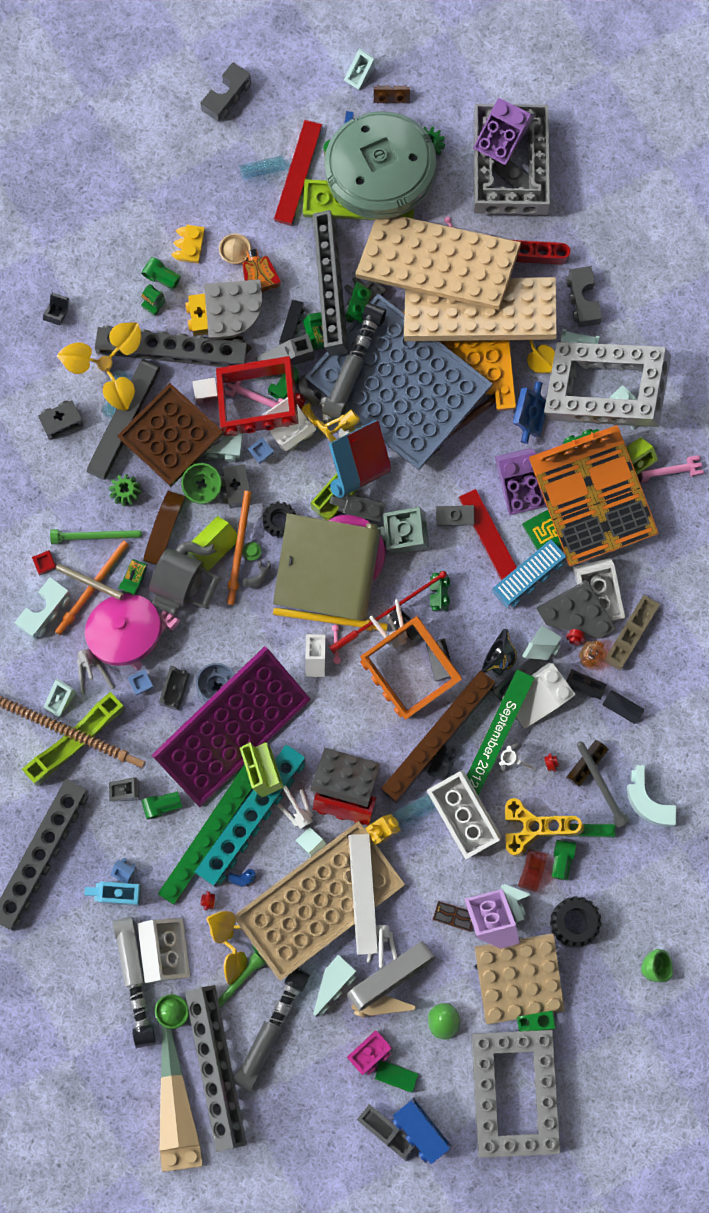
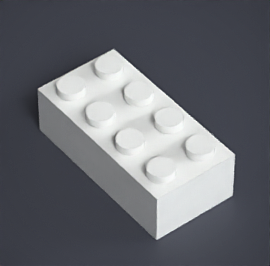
(464, 814)

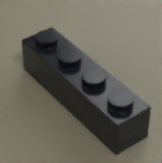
(292, 321)

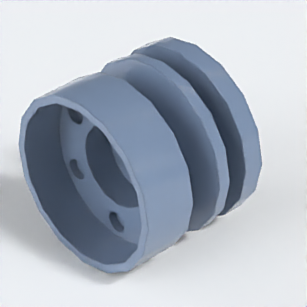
(210, 676)

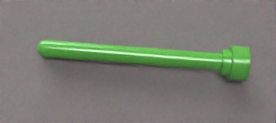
(57, 536)
(255, 963)

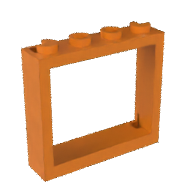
(388, 692)

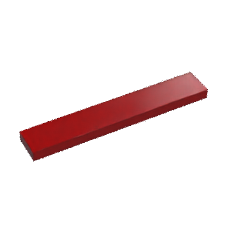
(298, 172)
(489, 535)

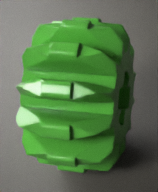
(123, 483)

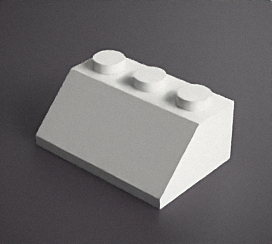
(163, 950)

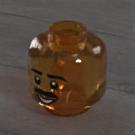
(592, 654)

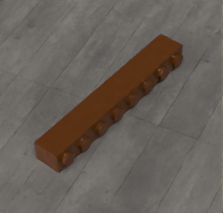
(438, 737)

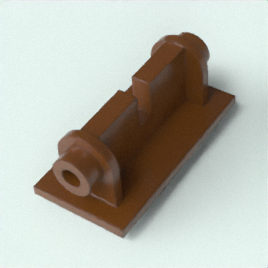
(385, 94)

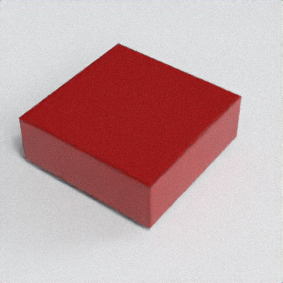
(44, 562)

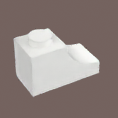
(315, 655)

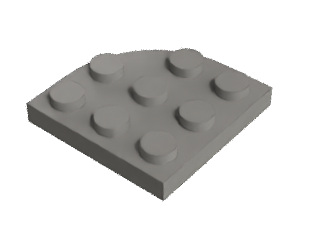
(232, 307)

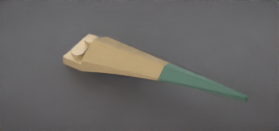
(178, 1134)

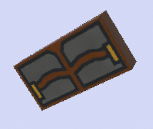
(452, 916)

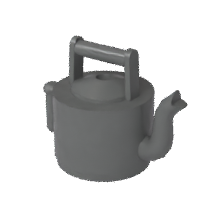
(180, 578)

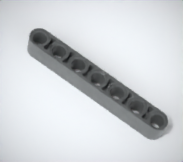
(110, 444)

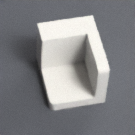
(204, 389)

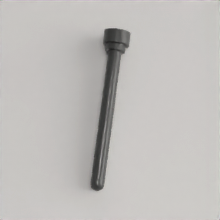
(619, 817)

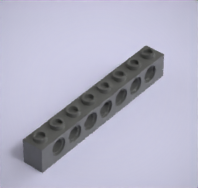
(330, 283)
(178, 354)
(67, 791)
(215, 1068)

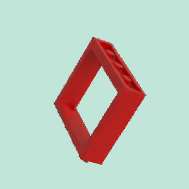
(250, 371)

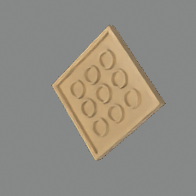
(519, 979)

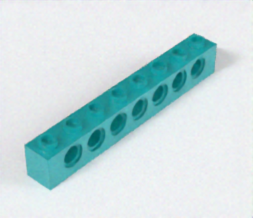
(205, 869)

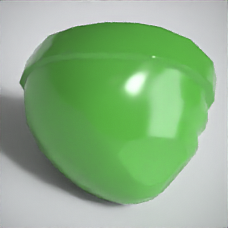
(657, 966)
(443, 1021)

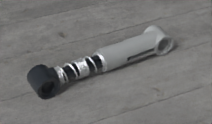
(133, 979)

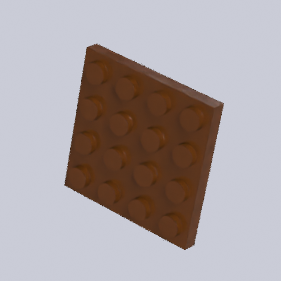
(170, 434)

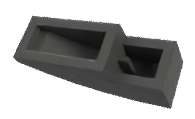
(386, 1132)

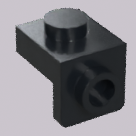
(56, 309)

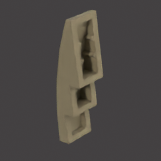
(631, 632)

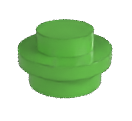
(251, 551)

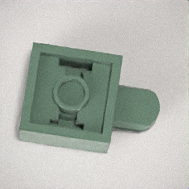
(405, 531)

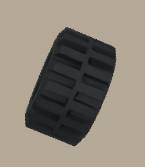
(593, 921)

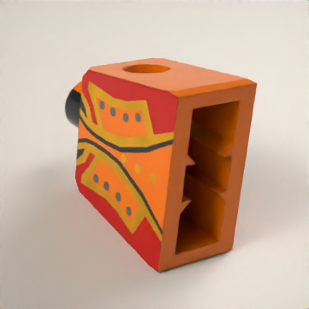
(260, 269)

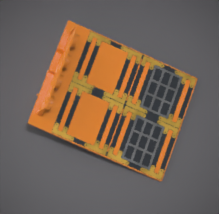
(593, 495)

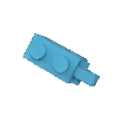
(115, 893)

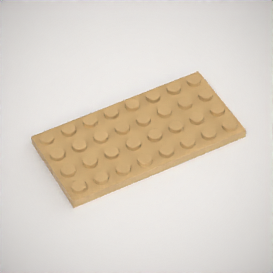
(439, 260)
(525, 314)
(312, 904)

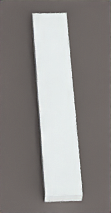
(363, 894)

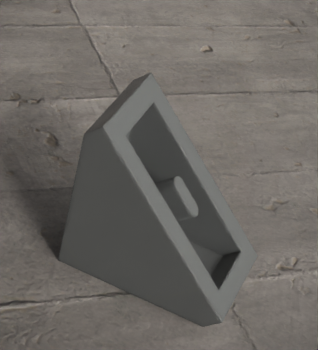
(124, 790)

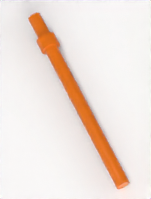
(233, 584)
(69, 617)

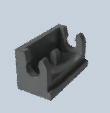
(174, 688)

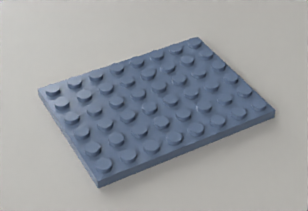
(408, 386)

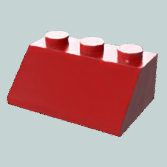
(343, 809)

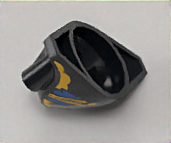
(501, 655)

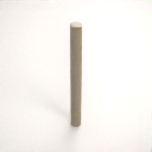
(89, 581)

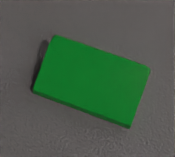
(396, 1076)

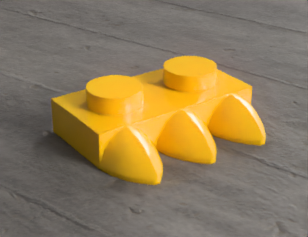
(190, 244)

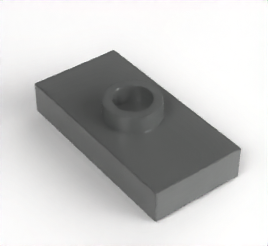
(455, 515)

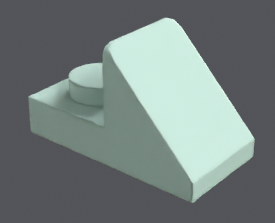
(512, 896)

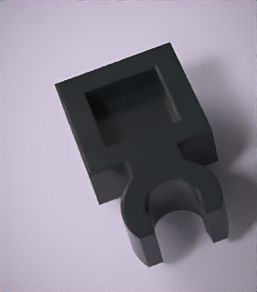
(442, 766)

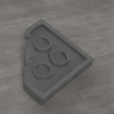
(577, 610)

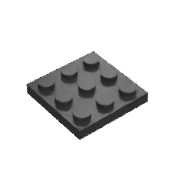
(345, 777)

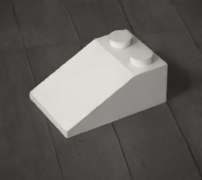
(604, 582)
(545, 695)

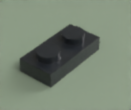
(412, 632)
(586, 684)

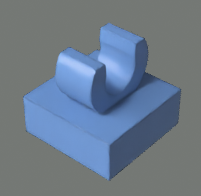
(260, 450)
(140, 682)
(122, 871)

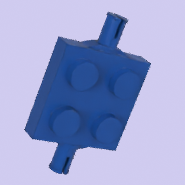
(530, 412)

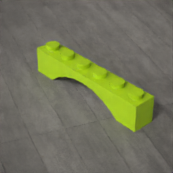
(55, 756)

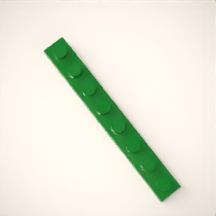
(206, 837)

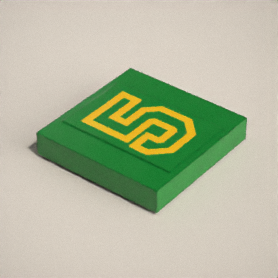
(541, 530)

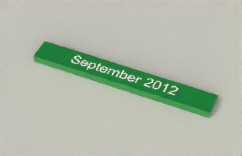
(499, 729)

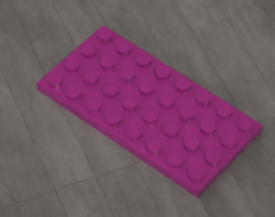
(243, 711)

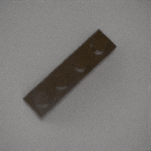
(581, 770)

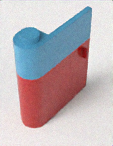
(359, 459)

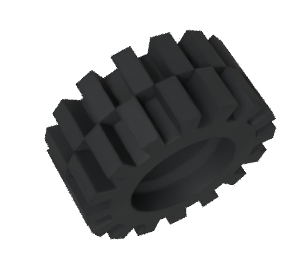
(269, 514)

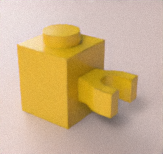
(383, 829)

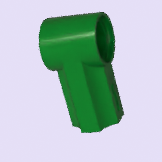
(156, 271)
(156, 806)
(563, 854)

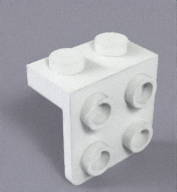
(289, 436)

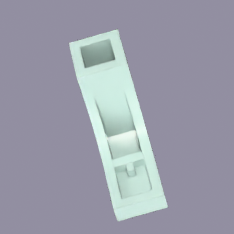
(647, 809)

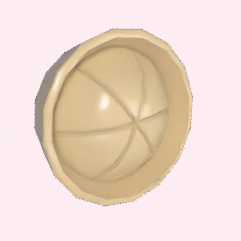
(234, 248)

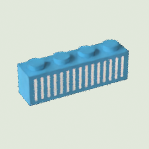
(528, 574)

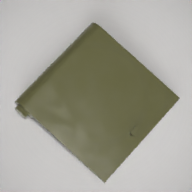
(328, 566)

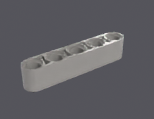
(391, 976)

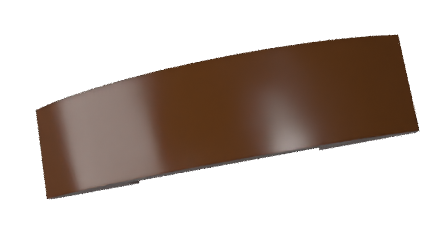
(163, 526)

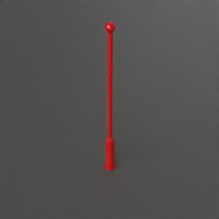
(354, 634)

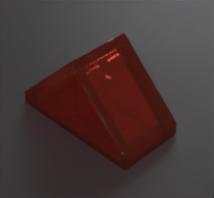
(532, 870)

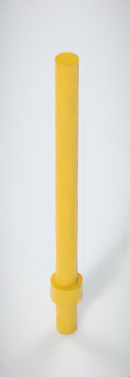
(326, 618)

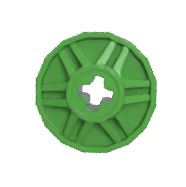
(198, 473)

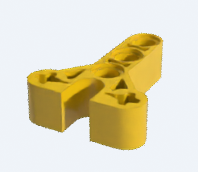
(526, 836)

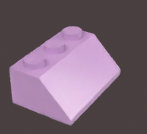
(493, 919)

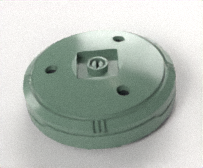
(380, 165)

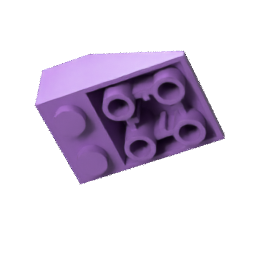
(503, 131)
(519, 481)

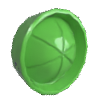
(171, 1011)

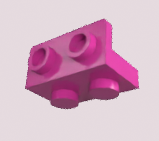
(369, 1053)

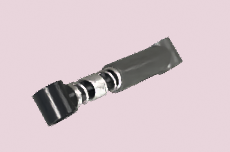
(337, 401)
(270, 1031)

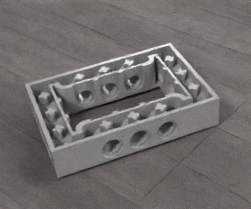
(514, 201)
(645, 411)
(488, 1141)

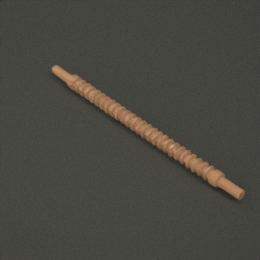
(122, 755)

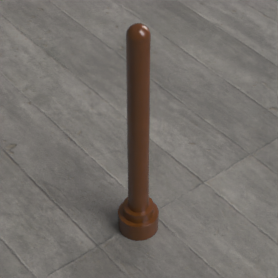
(475, 413)

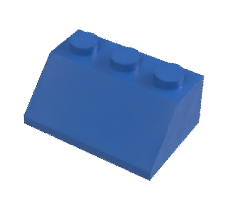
(421, 1131)

